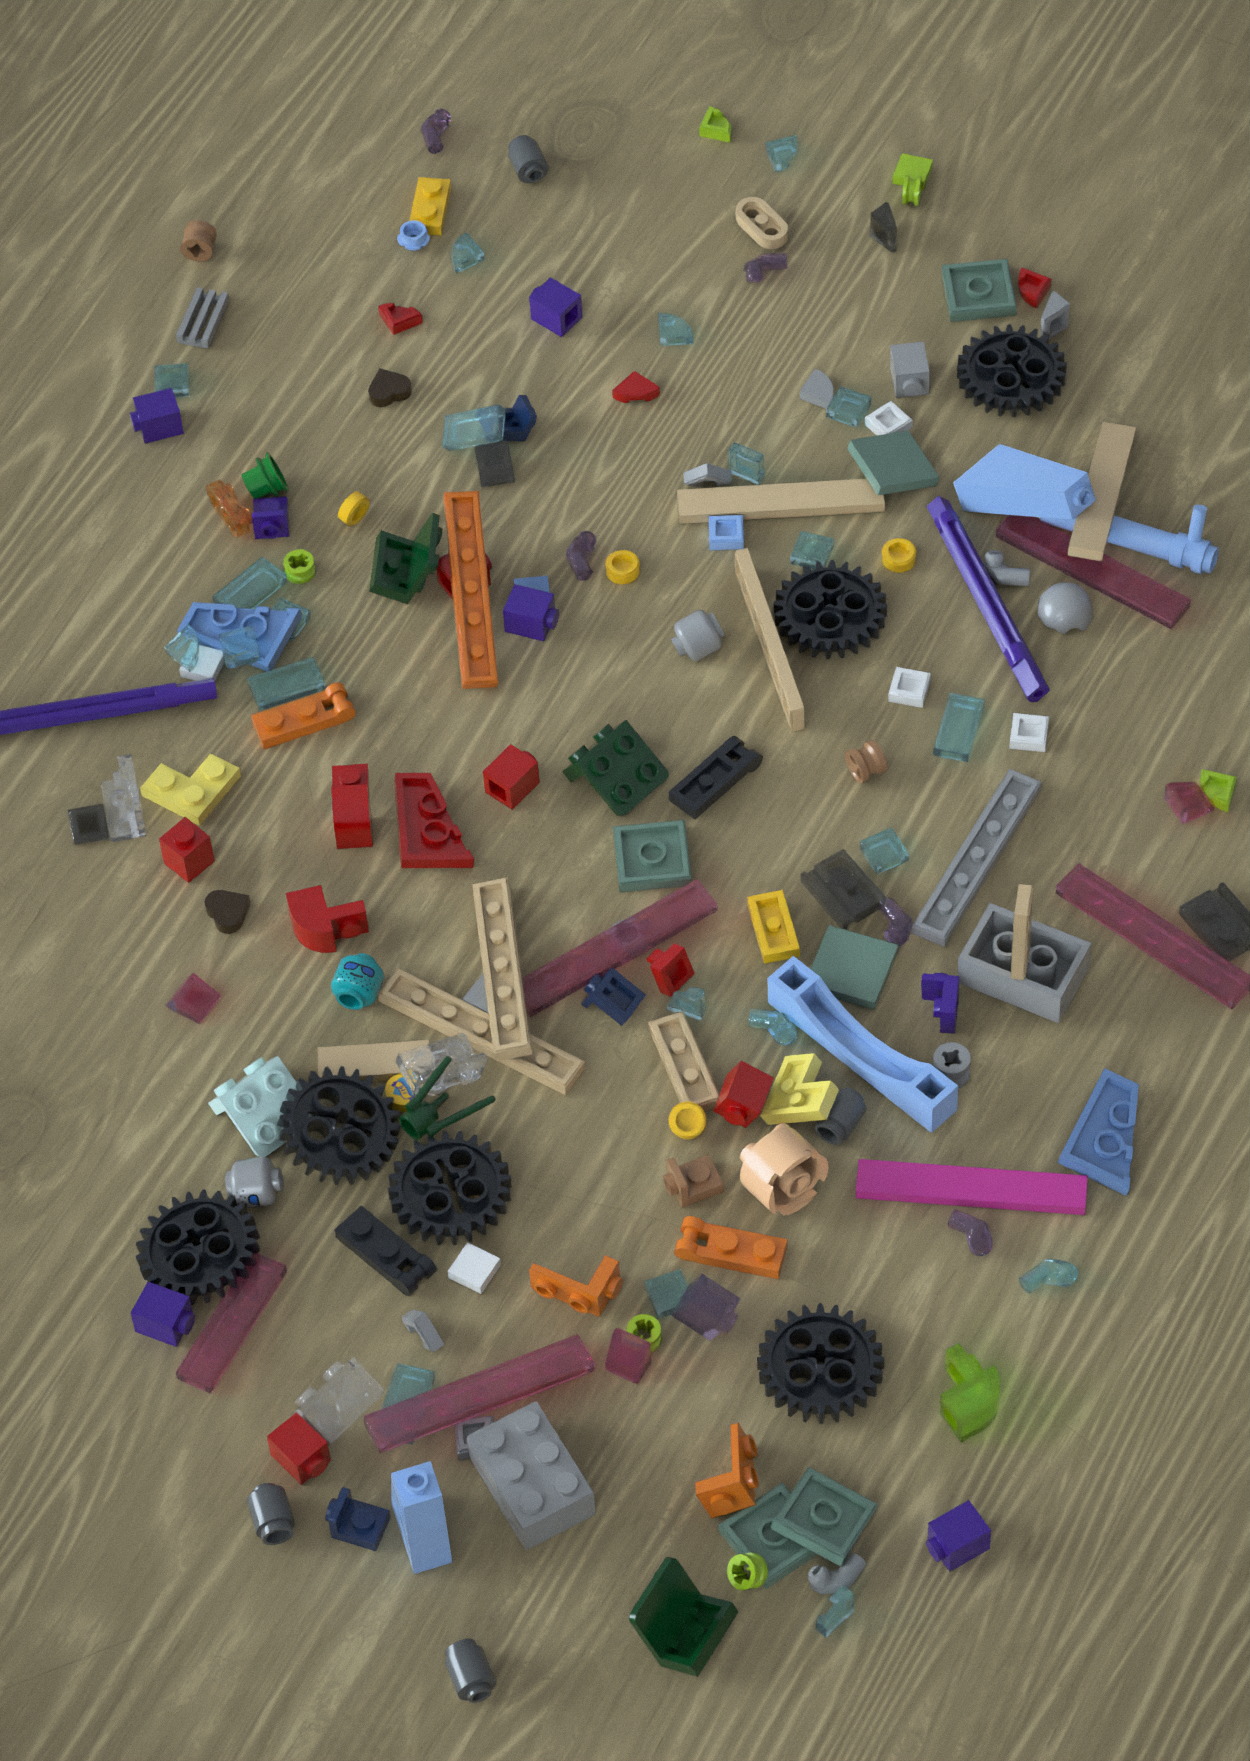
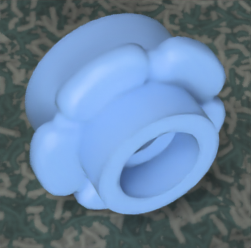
(413, 235)

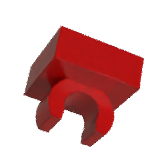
(670, 968)

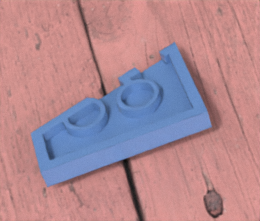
(271, 627)
(1104, 1133)

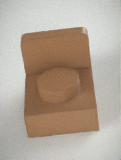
(692, 1180)

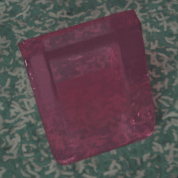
(1187, 800)
(193, 999)
(628, 1356)

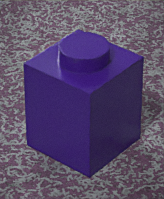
(555, 306)
(157, 415)
(530, 613)
(163, 1314)
(958, 1536)

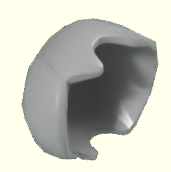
(1065, 607)

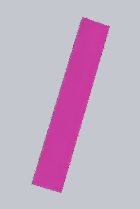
(971, 1186)

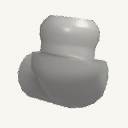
(1002, 573)
(829, 1582)

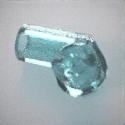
(776, 1023)
(1049, 1272)

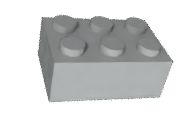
(1053, 970)
(531, 1475)

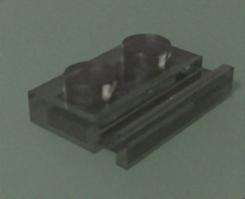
(843, 889)
(1219, 921)

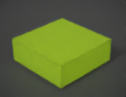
(914, 167)

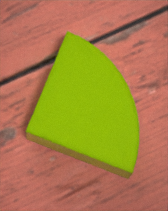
(715, 126)
(1218, 788)

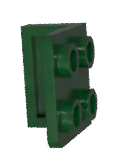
(403, 564)
(618, 767)
(679, 1621)

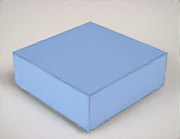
(726, 532)

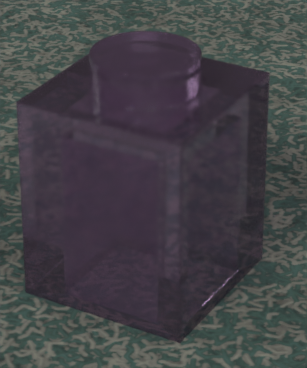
(707, 1308)

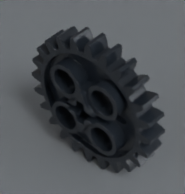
(1011, 370)
(830, 609)
(329, 1154)
(416, 1198)
(199, 1245)
(820, 1393)

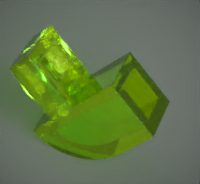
(974, 1399)

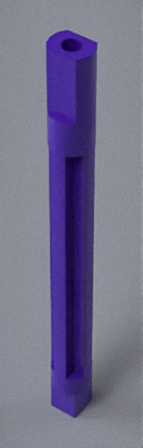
(988, 600)
(105, 705)

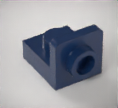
(613, 995)
(356, 1521)

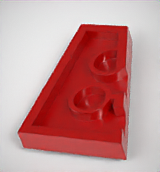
(425, 827)

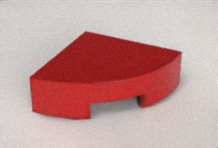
(1033, 286)
(399, 318)
(635, 388)

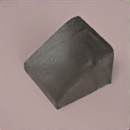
(883, 227)
(494, 463)
(88, 824)

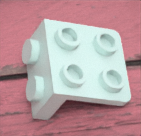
(256, 1103)

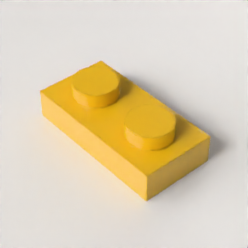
(431, 203)
(773, 926)

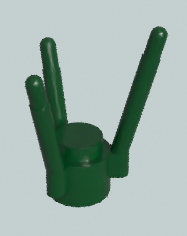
(422, 1117)

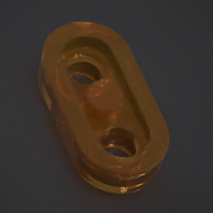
(225, 503)

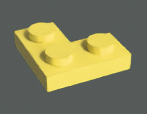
(195, 795)
(797, 1095)

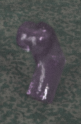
(433, 128)
(764, 262)
(578, 554)
(900, 922)
(976, 1232)

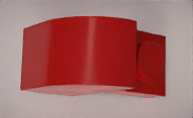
(351, 806)
(320, 926)

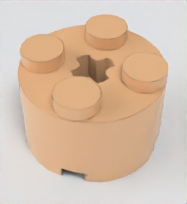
(782, 1170)

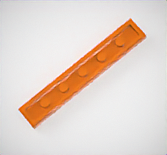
(470, 590)

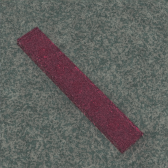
(1105, 576)
(1154, 936)
(617, 945)
(478, 1393)

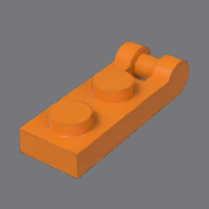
(303, 716)
(731, 1248)

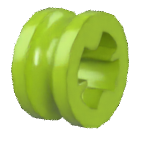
(911, 190)
(300, 574)
(646, 1322)
(736, 1573)

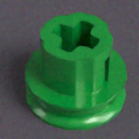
(265, 478)

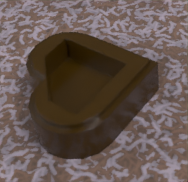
(389, 387)
(227, 909)

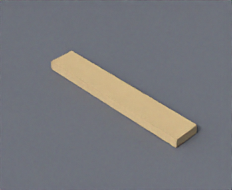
(1106, 478)
(779, 500)
(769, 640)
(502, 969)
(454, 1016)

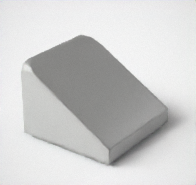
(1055, 316)

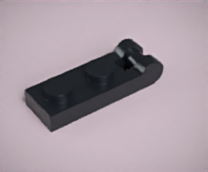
(714, 777)
(384, 1250)

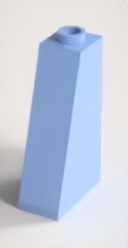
(1024, 485)
(421, 1516)

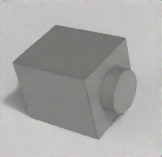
(909, 369)

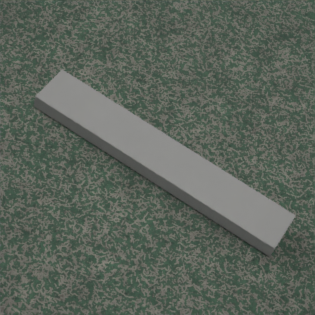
(976, 858)

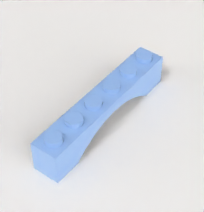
(909, 1084)

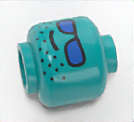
(357, 981)

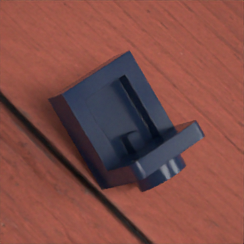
(519, 420)

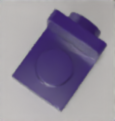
(270, 517)
(944, 992)

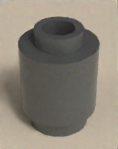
(527, 159)
(843, 1117)
(271, 1513)
(469, 1671)

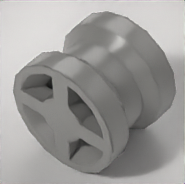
(953, 1052)

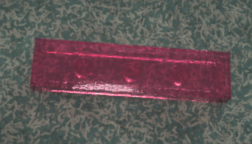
(230, 1324)

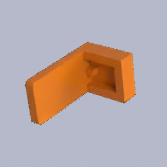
(583, 1298)
(736, 1488)

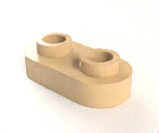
(761, 222)

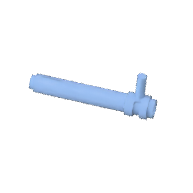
(1178, 548)

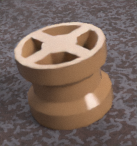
(198, 240)
(866, 761)

